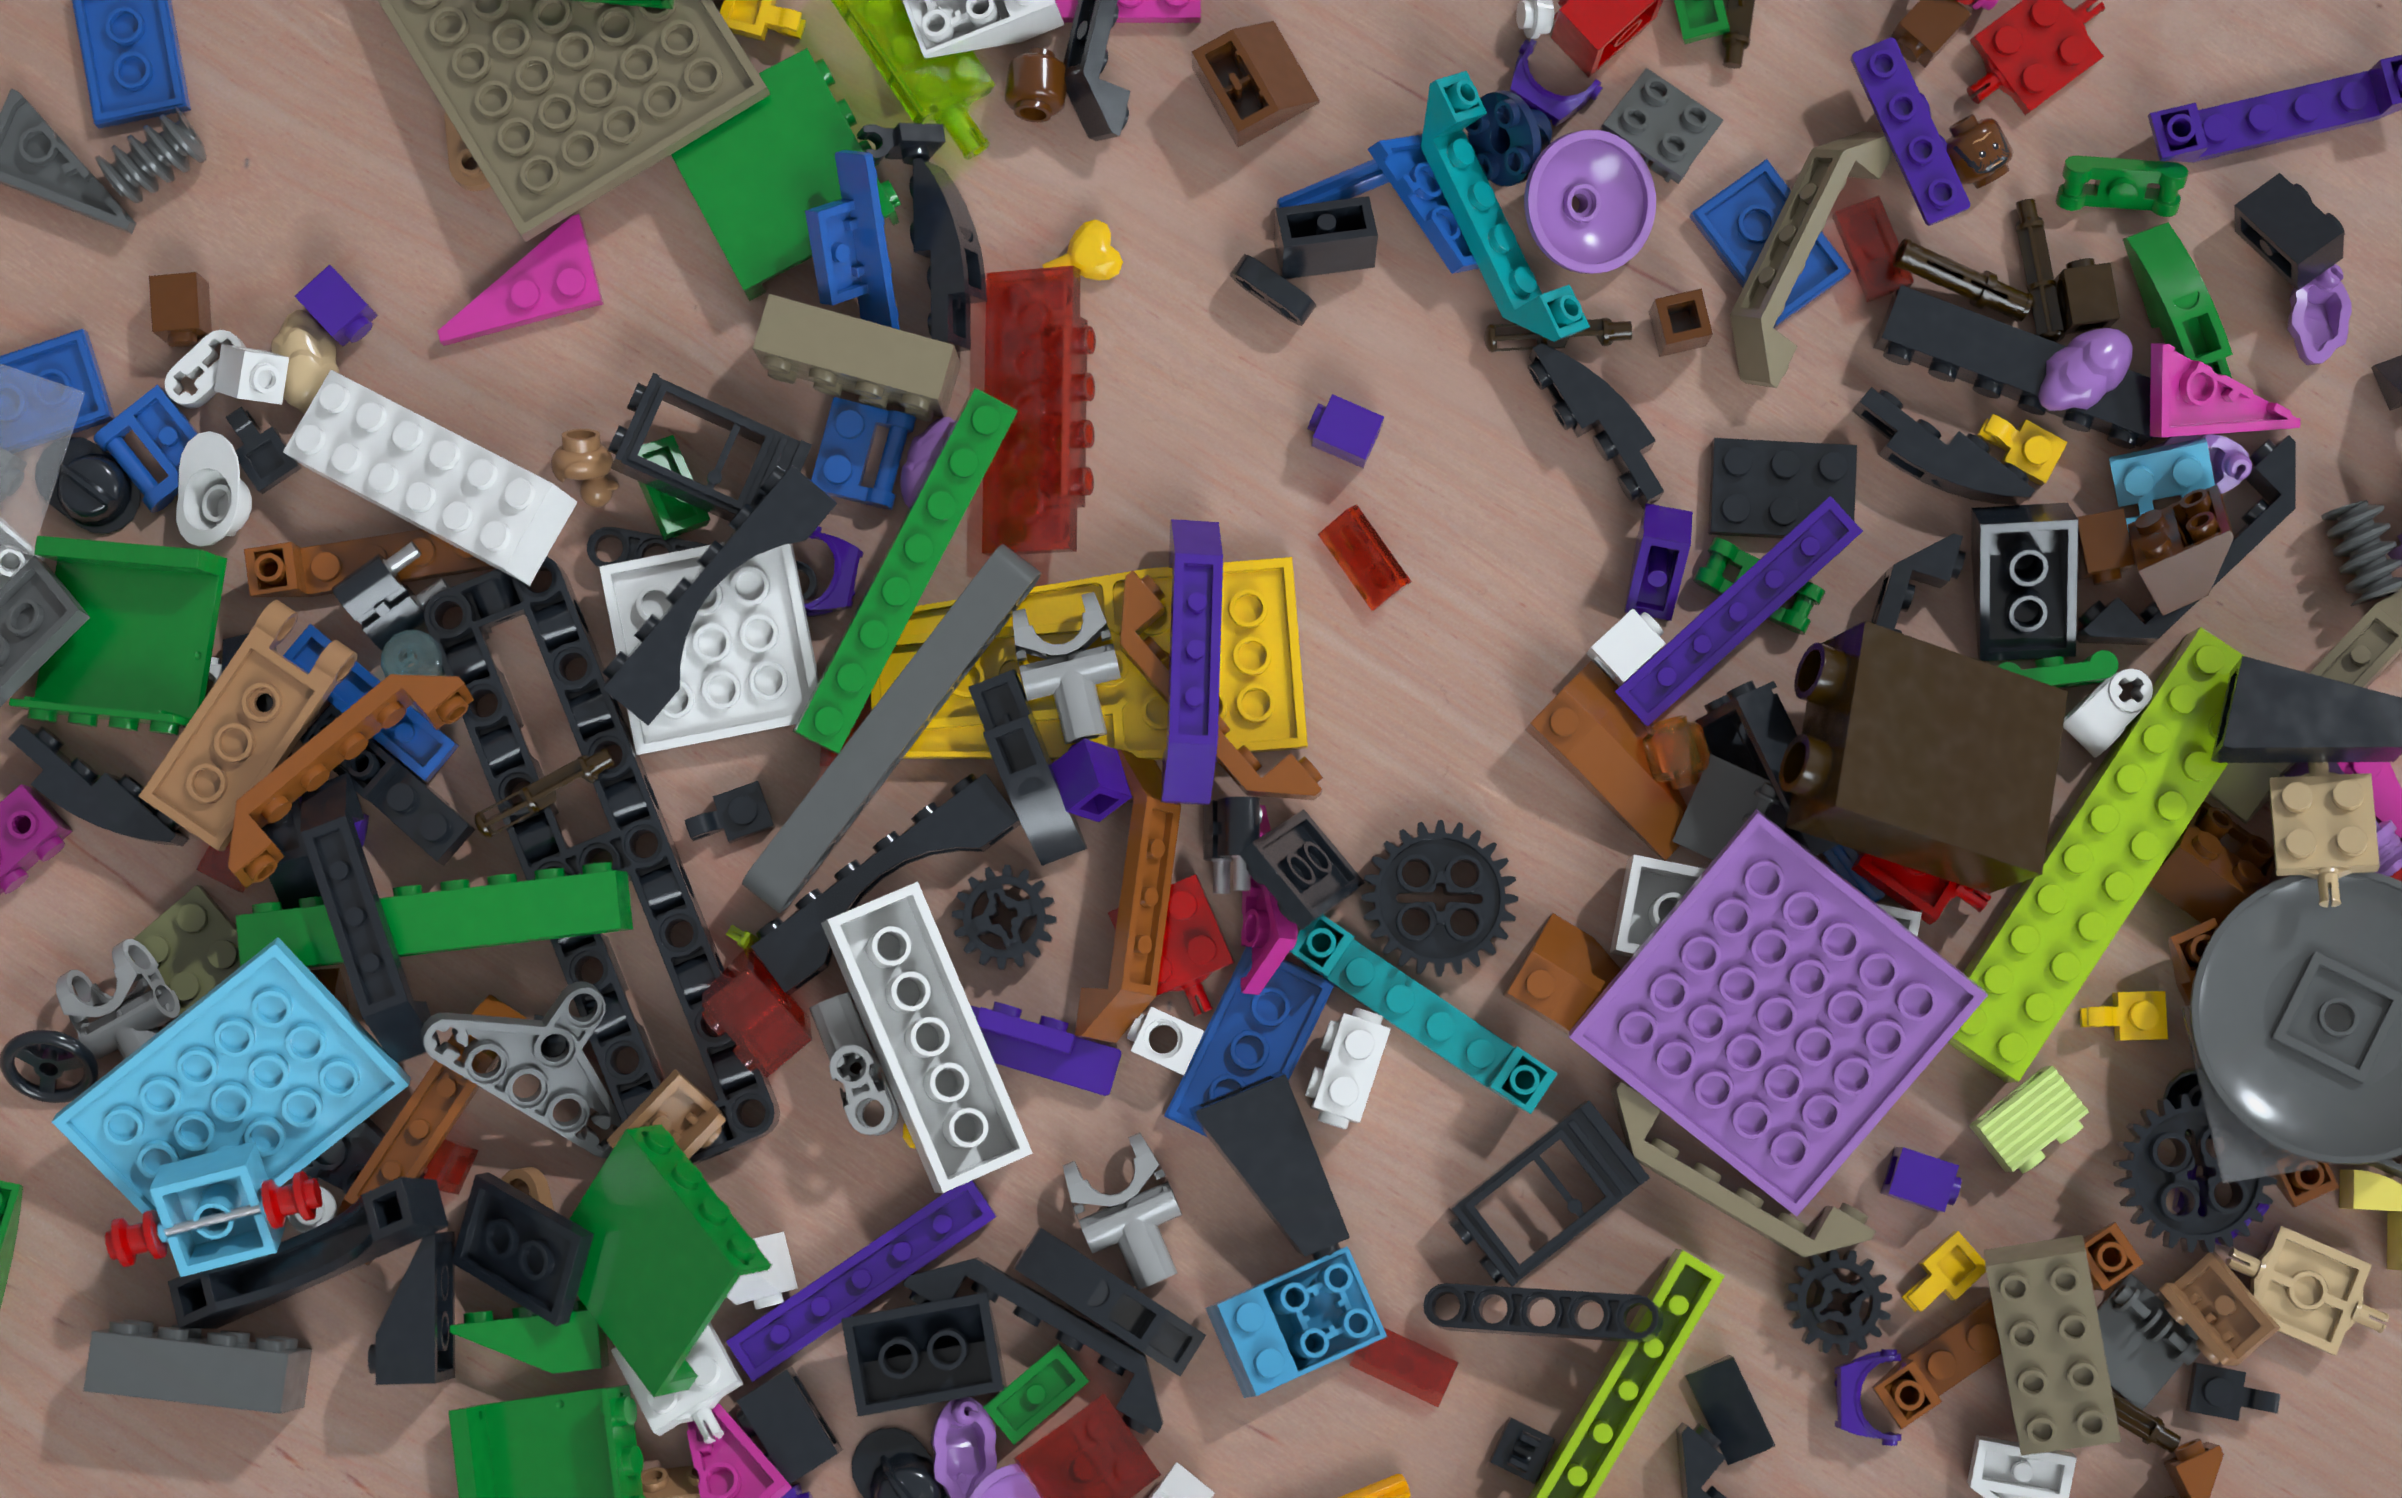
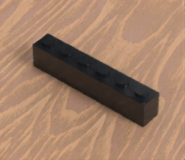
(2003, 363)

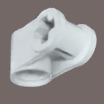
(2103, 716)

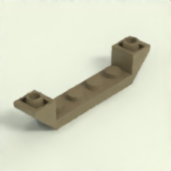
(1760, 349)
(2354, 660)
(1832, 1230)

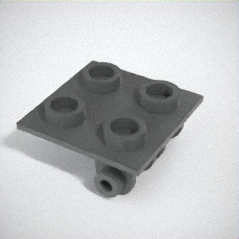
(1662, 125)
(1723, 804)
(2142, 1341)

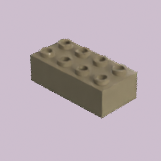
(856, 358)
(2052, 1345)

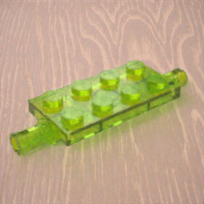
(927, 88)

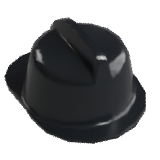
(94, 489)
(894, 1466)

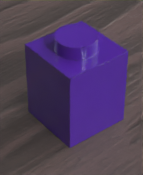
(337, 306)
(1345, 430)
(1091, 780)
(1921, 1180)

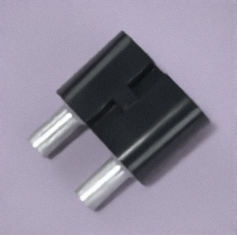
(381, 599)
(1227, 830)

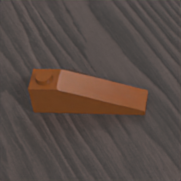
(1603, 748)
(1561, 974)

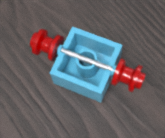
(214, 1212)

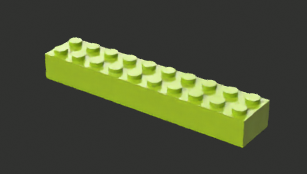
(2099, 861)

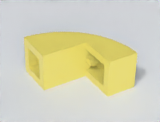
(2376, 1192)

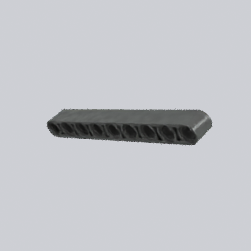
(891, 728)

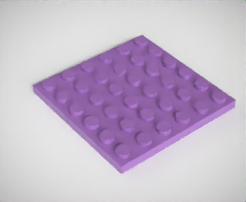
(1777, 1013)

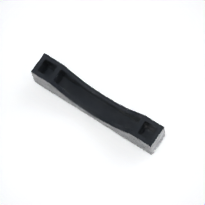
(652, 670)
(967, 822)
(365, 1231)

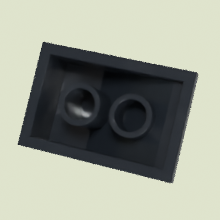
(2025, 580)
(415, 1332)

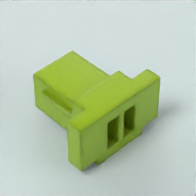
(744, 938)

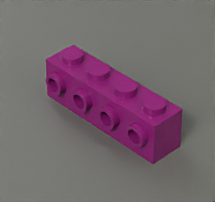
(27, 834)

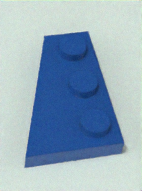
(1417, 187)

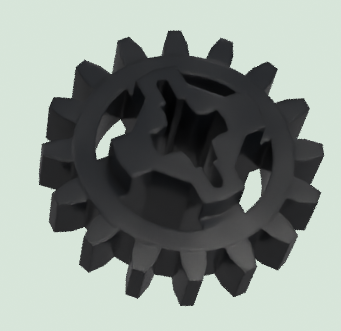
(983, 923)
(1849, 1319)

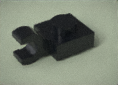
(904, 141)
(262, 452)
(738, 813)
(2222, 1393)

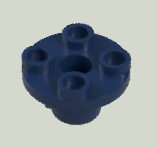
(1508, 137)

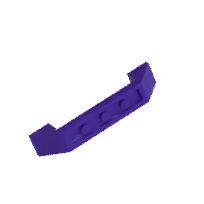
(2277, 117)
(1193, 662)

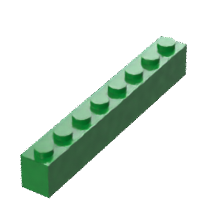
(905, 571)
(457, 915)

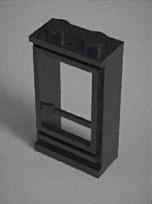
(775, 451)
(1753, 733)
(1598, 1153)

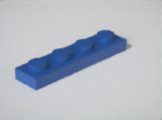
(410, 740)

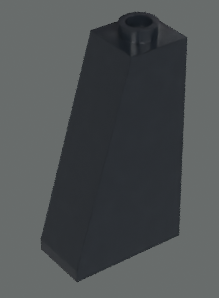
(2304, 718)
(1274, 1156)

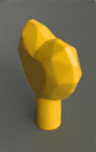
(1091, 252)

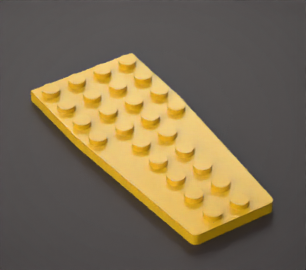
(1258, 666)

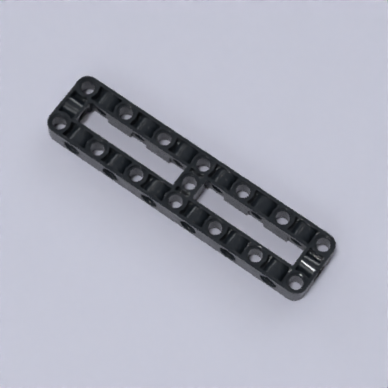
(630, 811)

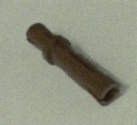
(1981, 288)

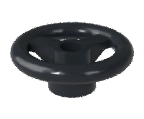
(50, 1056)

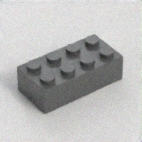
(198, 1369)

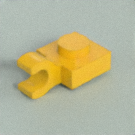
(754, 18)
(2027, 448)
(2133, 1016)
(1950, 1269)

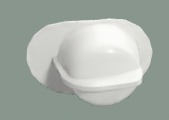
(210, 491)

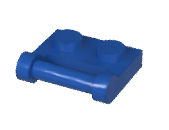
(164, 434)
(847, 450)

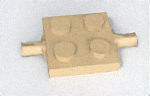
(2324, 827)
(2309, 1289)

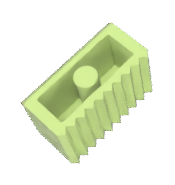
(2030, 1120)

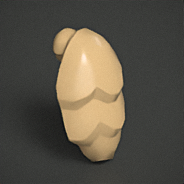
(310, 357)

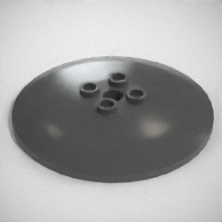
(2264, 1026)

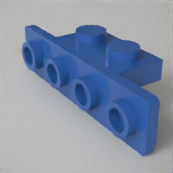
(852, 245)

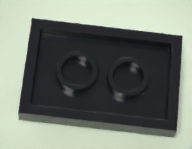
(1775, 485)
(1301, 869)
(522, 1248)

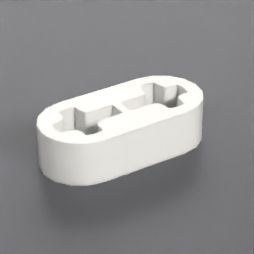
(193, 365)

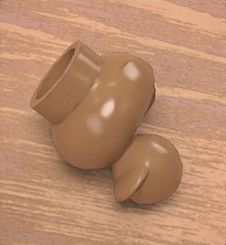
(587, 460)

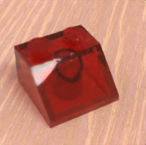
(756, 1014)
(1088, 1457)

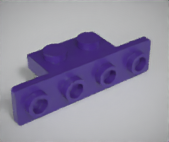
(1910, 131)
(1047, 1049)

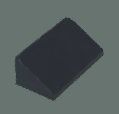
(1730, 1410)

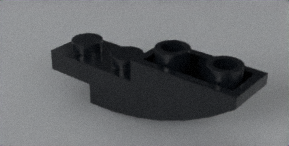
(948, 237)
(1591, 403)
(1957, 467)
(1026, 767)
(401, 795)
(105, 803)
(1109, 1301)

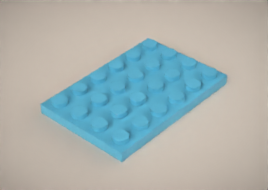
(246, 1063)

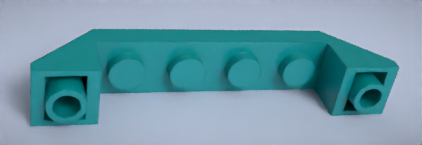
(1450, 108)
(1423, 1014)

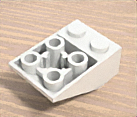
(971, 25)

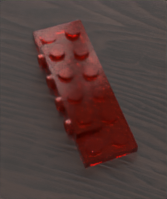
(1040, 368)

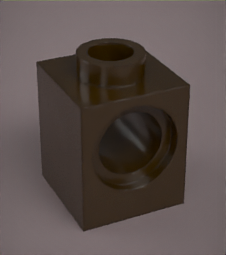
(2086, 296)

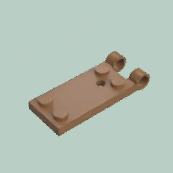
(234, 743)

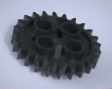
(1438, 854)
(2152, 1180)

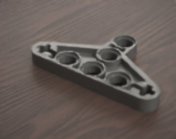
(519, 1053)

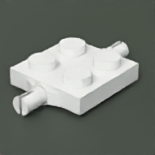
(714, 1380)

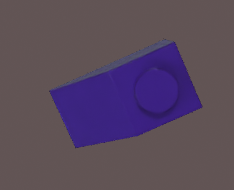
(1659, 561)

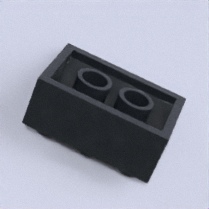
(923, 1354)

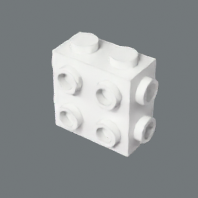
(1350, 1068)

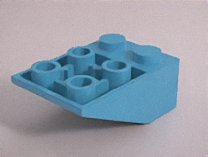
(1295, 1322)

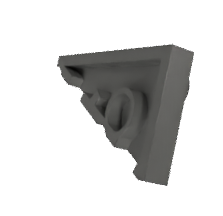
(45, 167)

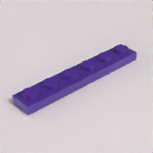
(1738, 611)
(860, 1279)

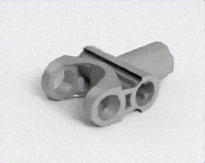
(1069, 671)
(136, 1014)
(848, 1043)
(1130, 1217)

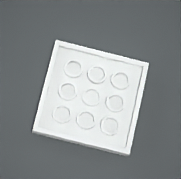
(745, 655)

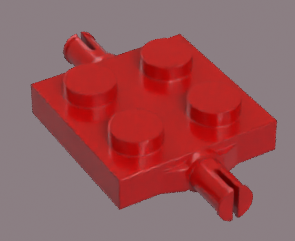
(2035, 50)
(1916, 889)
(1191, 943)

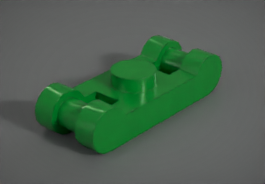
(2121, 184)
(1726, 553)
(2054, 672)

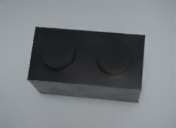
(2289, 230)
(1325, 237)
(788, 1425)

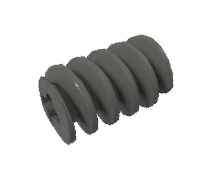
(153, 157)
(2365, 550)

